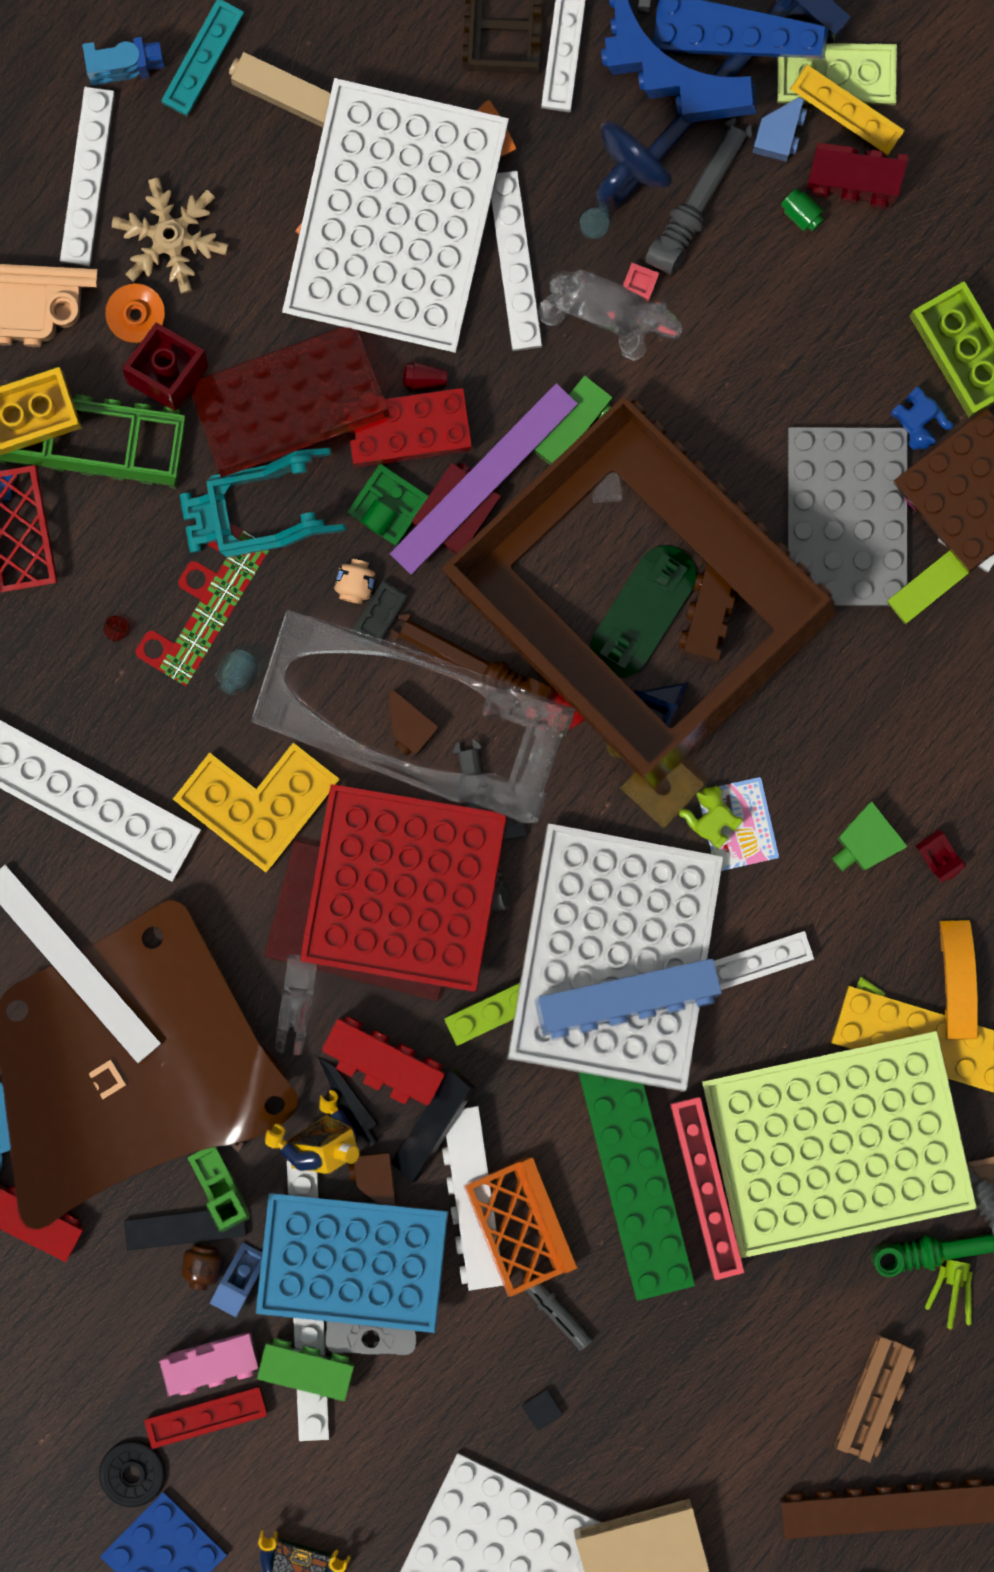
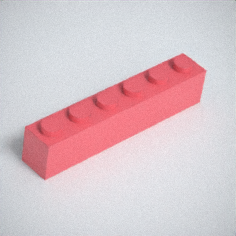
(706, 1187)

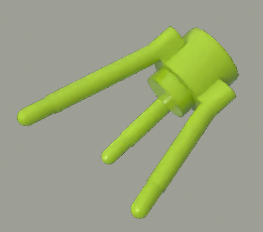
(958, 1276)

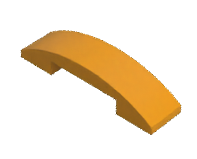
(960, 980)

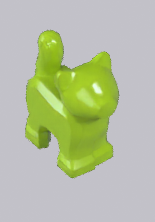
(711, 823)

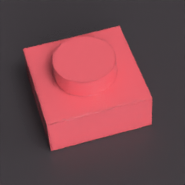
(641, 280)

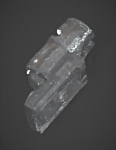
(296, 1003)

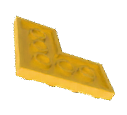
(261, 819)

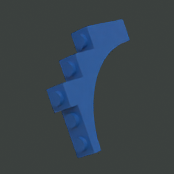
(700, 94)

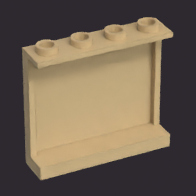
(644, 1542)

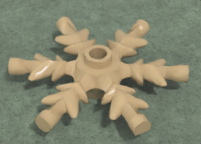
(172, 246)

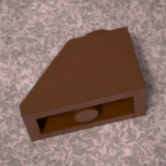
(409, 725)
(374, 1177)

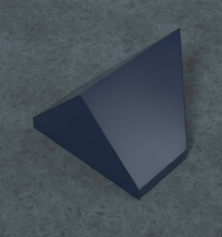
(663, 700)

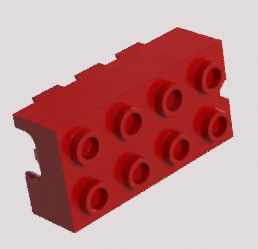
(415, 429)
(383, 1062)

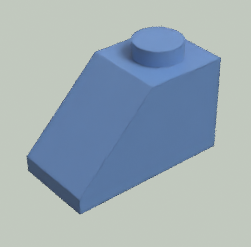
(238, 1280)

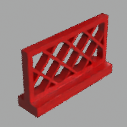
(43, 531)

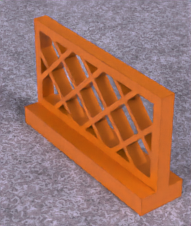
(543, 1216)

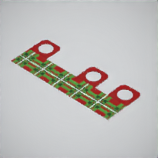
(217, 602)

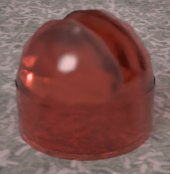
(115, 622)

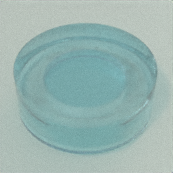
(594, 223)

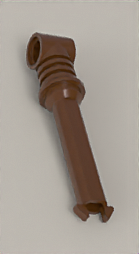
(452, 653)

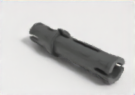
(559, 1314)

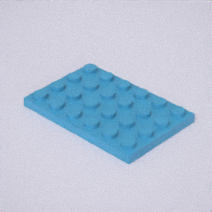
(352, 1262)

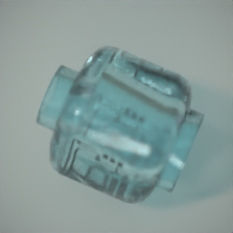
(236, 672)

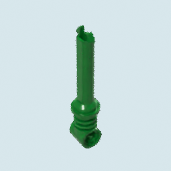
(929, 1252)

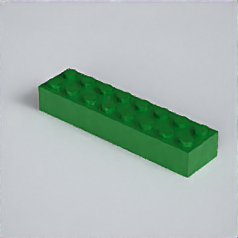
(637, 1185)

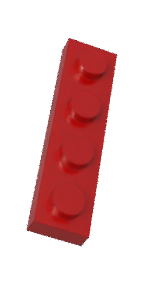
(205, 1417)

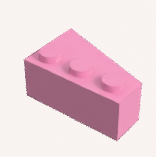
(209, 1364)

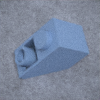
(777, 131)

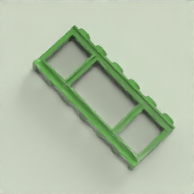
(112, 470)

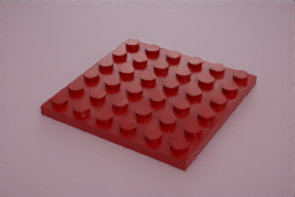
(403, 887)

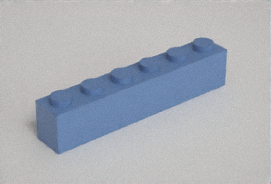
(628, 997)

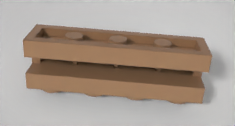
(874, 1398)

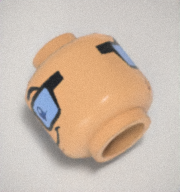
(355, 581)

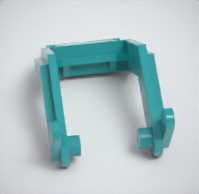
(213, 519)

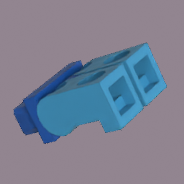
(122, 62)

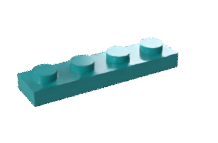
(202, 57)

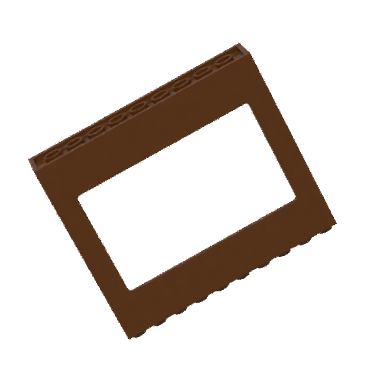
(704, 518)

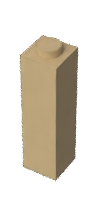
(280, 88)

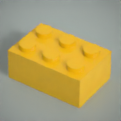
(36, 410)

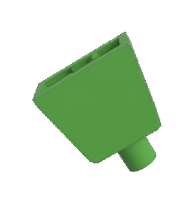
(867, 840)

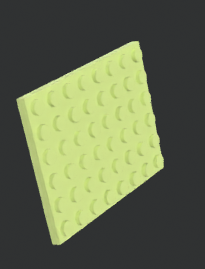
(839, 1144)

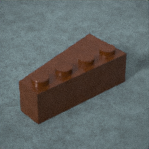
(707, 617)

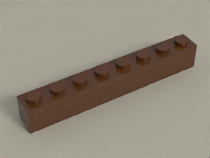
(887, 1508)

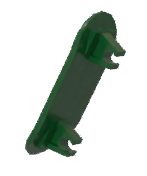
(644, 609)

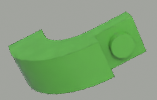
(222, 1191)

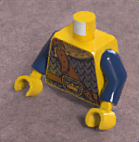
(321, 1145)

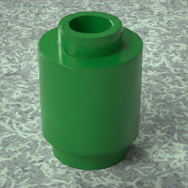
(803, 210)

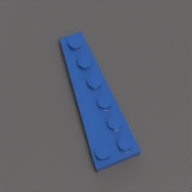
(730, 30)

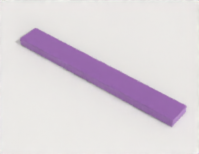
(483, 479)

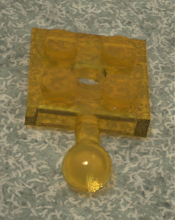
(661, 807)

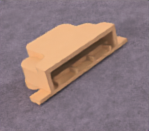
(38, 300)

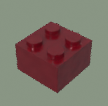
(165, 366)

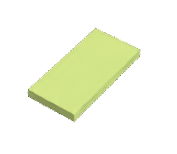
(860, 69)

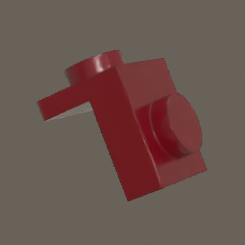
(940, 856)

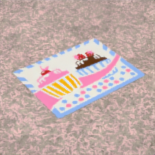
(754, 837)

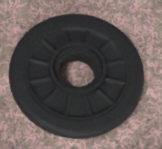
(135, 1493)

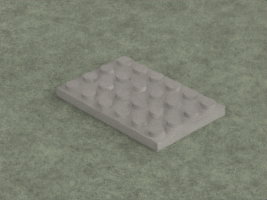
(847, 512)

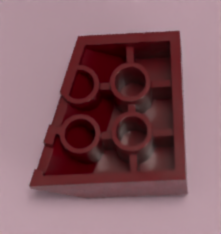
(856, 176)

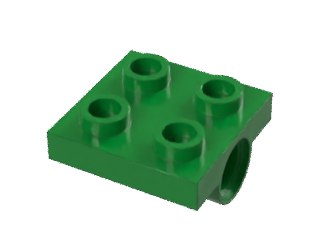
(387, 505)

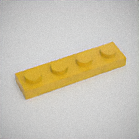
(847, 109)

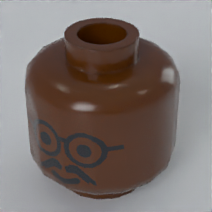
(201, 1266)

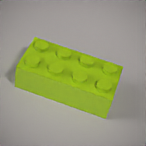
(960, 344)

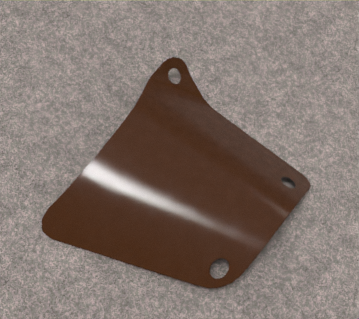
(203, 1097)

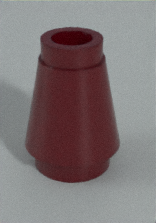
(423, 376)

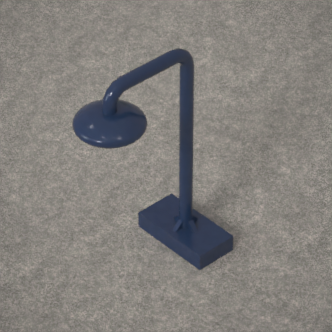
(643, 165)

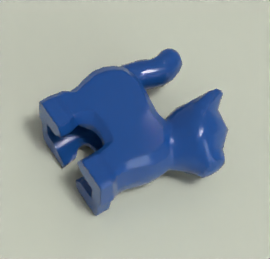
(921, 413)

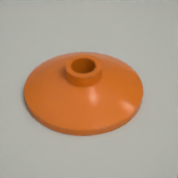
(124, 302)

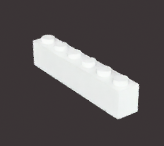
(469, 1163)

